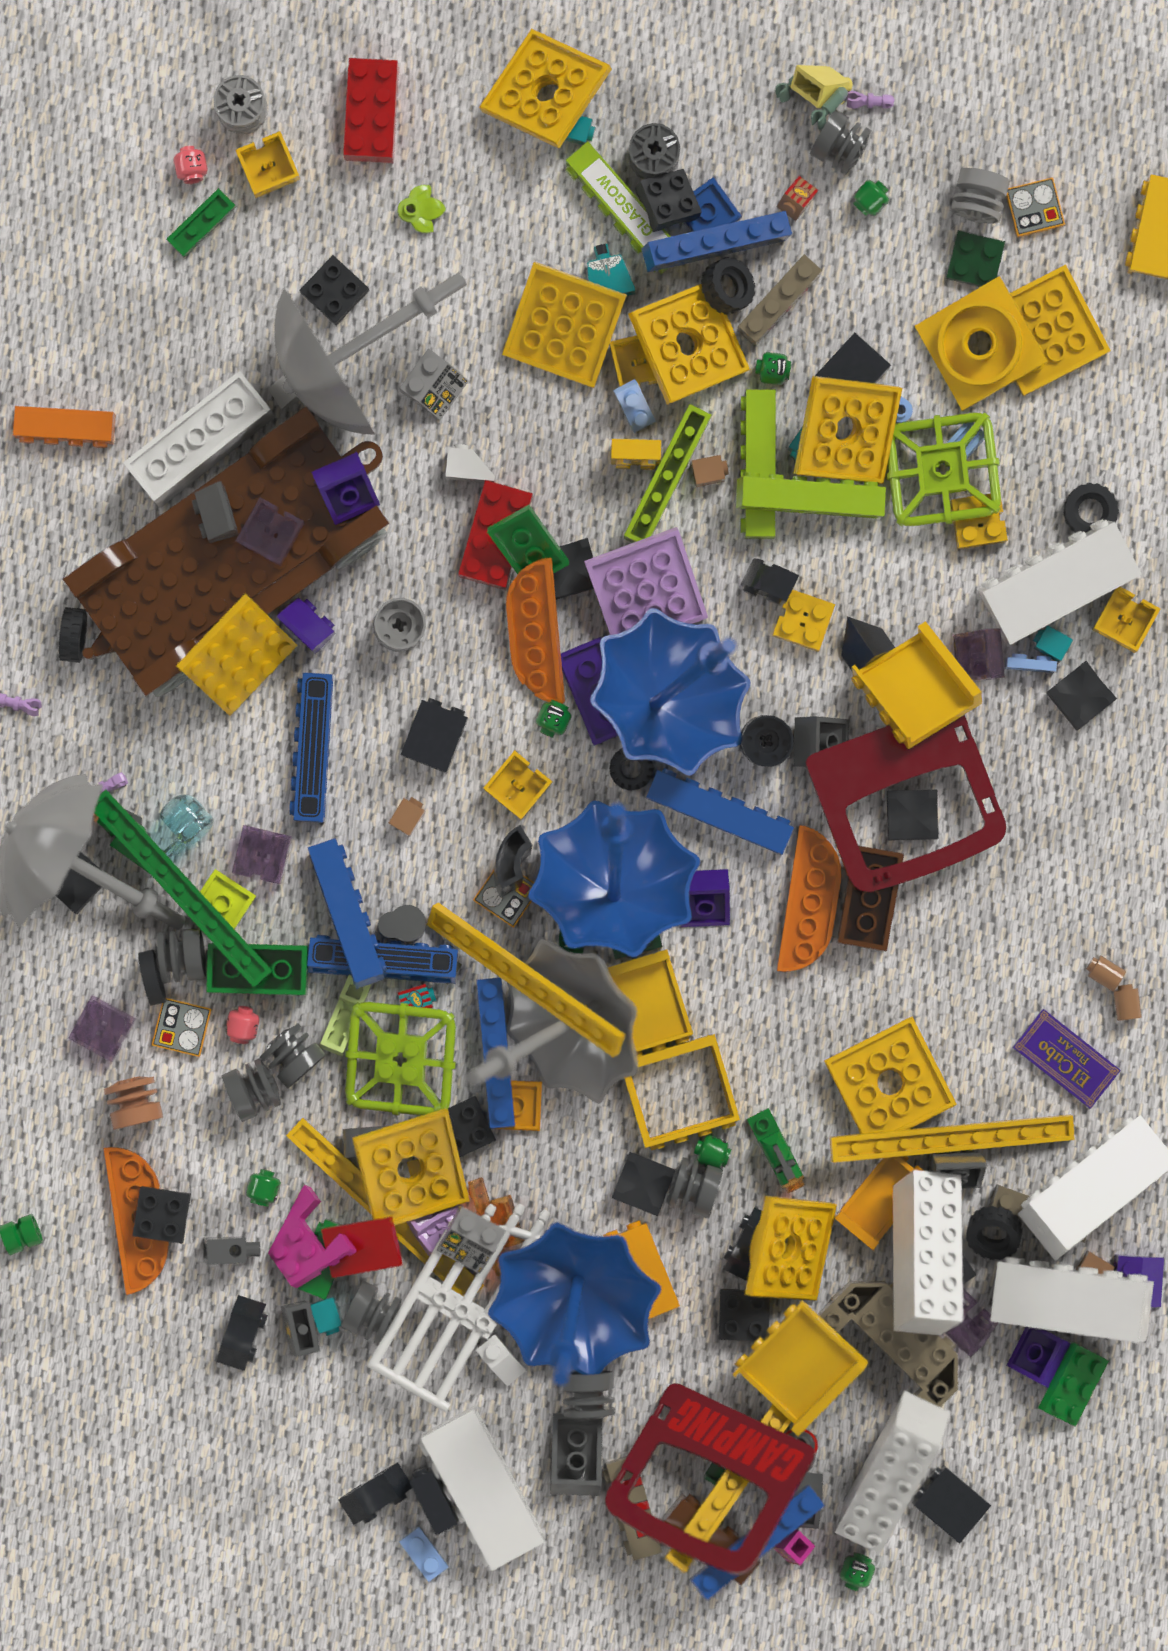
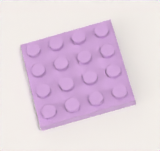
(646, 577)

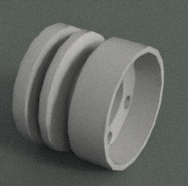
(233, 116)
(981, 191)
(405, 611)

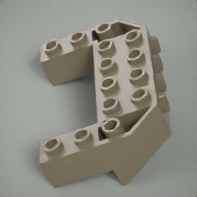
(921, 1356)

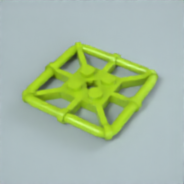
(954, 480)
(388, 1047)

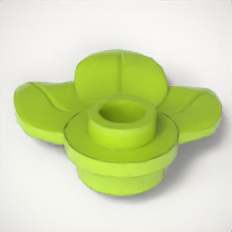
(424, 208)

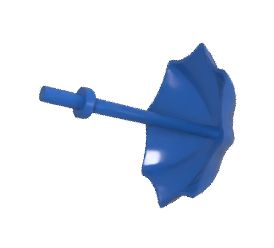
(671, 691)
(614, 878)
(574, 1301)

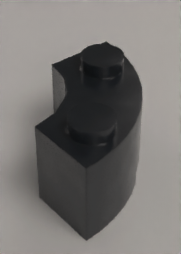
(769, 581)
(508, 861)
(739, 1256)
(241, 1333)
(375, 1494)

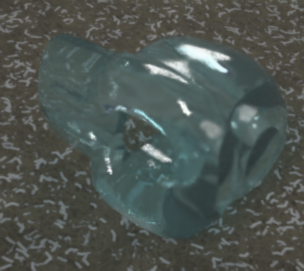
(187, 820)

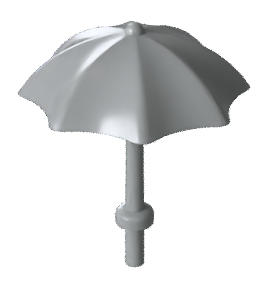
(313, 373)
(44, 845)
(556, 1049)

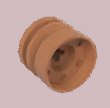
(133, 1102)

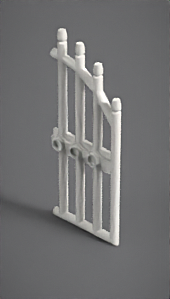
(457, 1307)

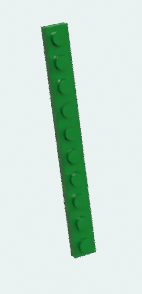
(181, 889)

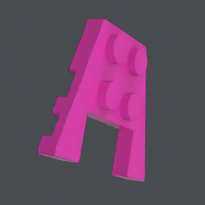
(297, 1248)

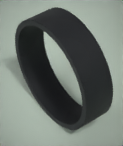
(151, 978)

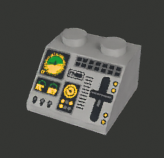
(433, 384)
(470, 1239)

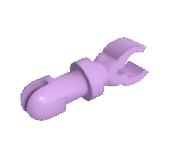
(857, 100)
(17, 703)
(115, 782)

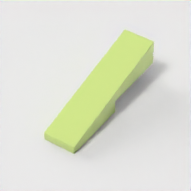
(337, 1032)

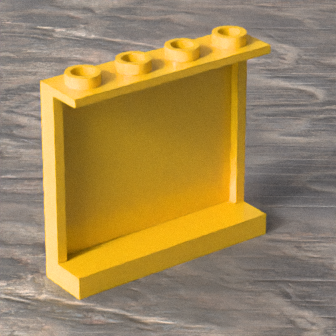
(1151, 235)
(917, 687)
(658, 1001)
(801, 1365)

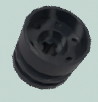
(781, 739)

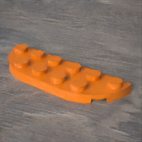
(535, 631)
(810, 901)
(140, 1257)

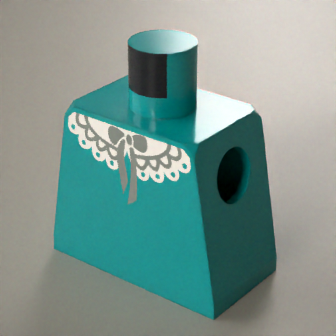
(610, 271)

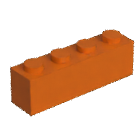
(64, 425)

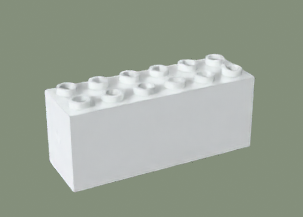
(199, 439)
(1059, 581)
(1095, 1186)
(927, 1253)
(1072, 1299)
(892, 1472)
(482, 1488)

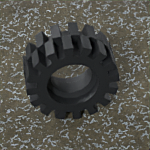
(626, 782)

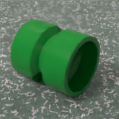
(20, 1234)

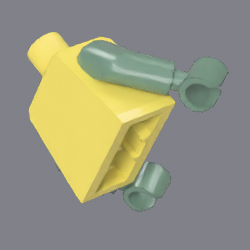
(819, 86)

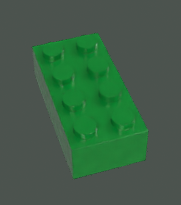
(285, 961)

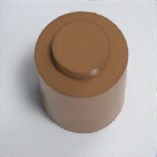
(1105, 972)
(1127, 1002)

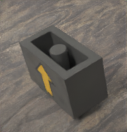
(300, 1328)

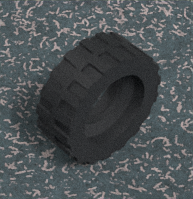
(741, 278)
(1084, 492)
(72, 634)
(999, 1218)

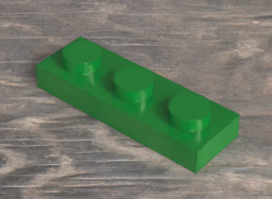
(201, 223)

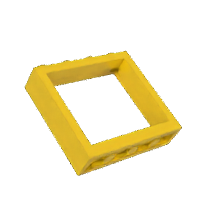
(701, 1128)

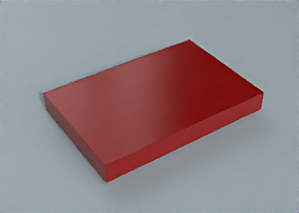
(374, 1242)

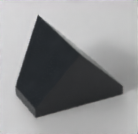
(863, 643)

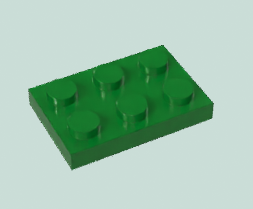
(525, 540)
(1073, 1384)

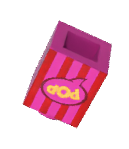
(795, 1547)

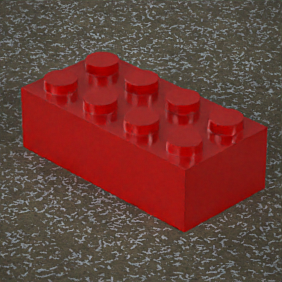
(371, 110)
(482, 557)

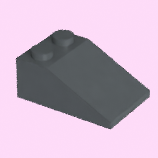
(966, 1163)
(576, 1456)

